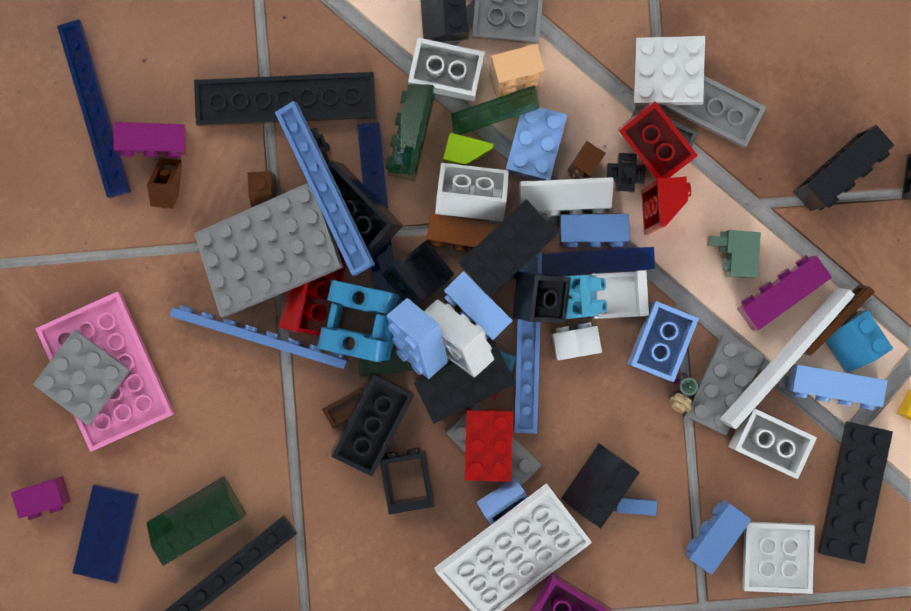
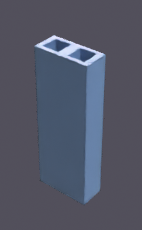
(637, 506)

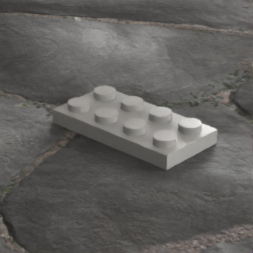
(723, 113)
(723, 382)
(522, 461)

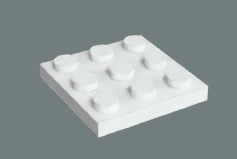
(669, 70)
(778, 557)

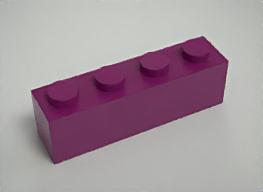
(784, 292)

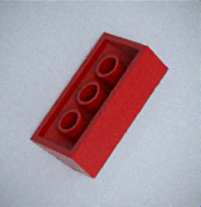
(663, 201)
(307, 305)

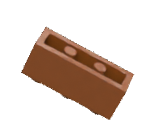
(457, 231)

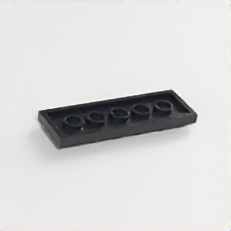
(855, 492)

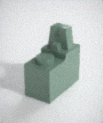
(741, 252)

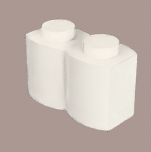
(576, 342)

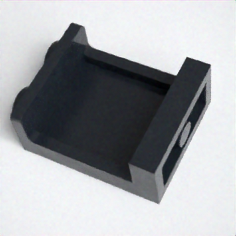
(418, 274)

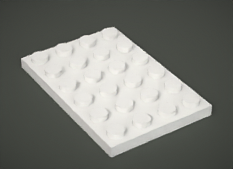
(514, 553)

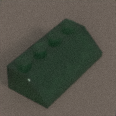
(411, 131)
(194, 520)

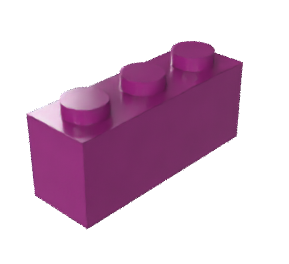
(149, 139)

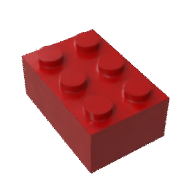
(657, 141)
(488, 445)

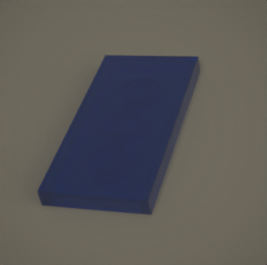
(105, 533)

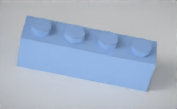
(836, 385)

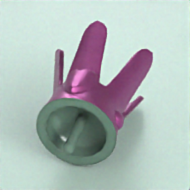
(687, 386)

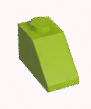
(465, 150)

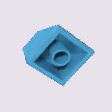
(858, 342)

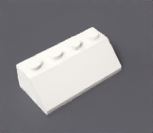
(568, 195)

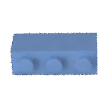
(594, 229)
(717, 536)

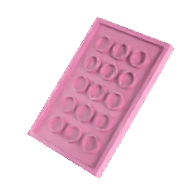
(140, 396)

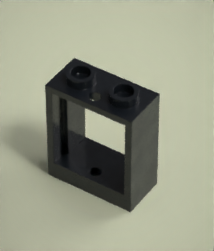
(411, 503)

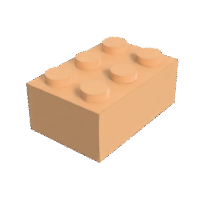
(516, 70)

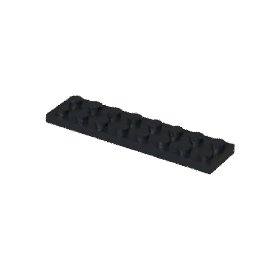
(258, 98)

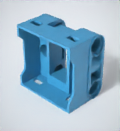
(369, 347)

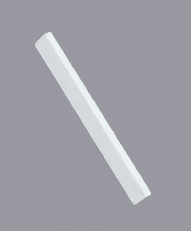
(787, 357)

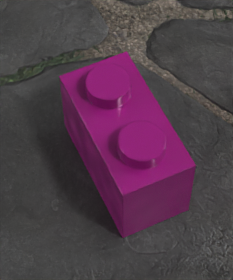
(41, 497)

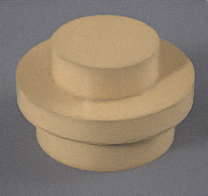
(680, 403)

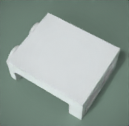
(625, 294)

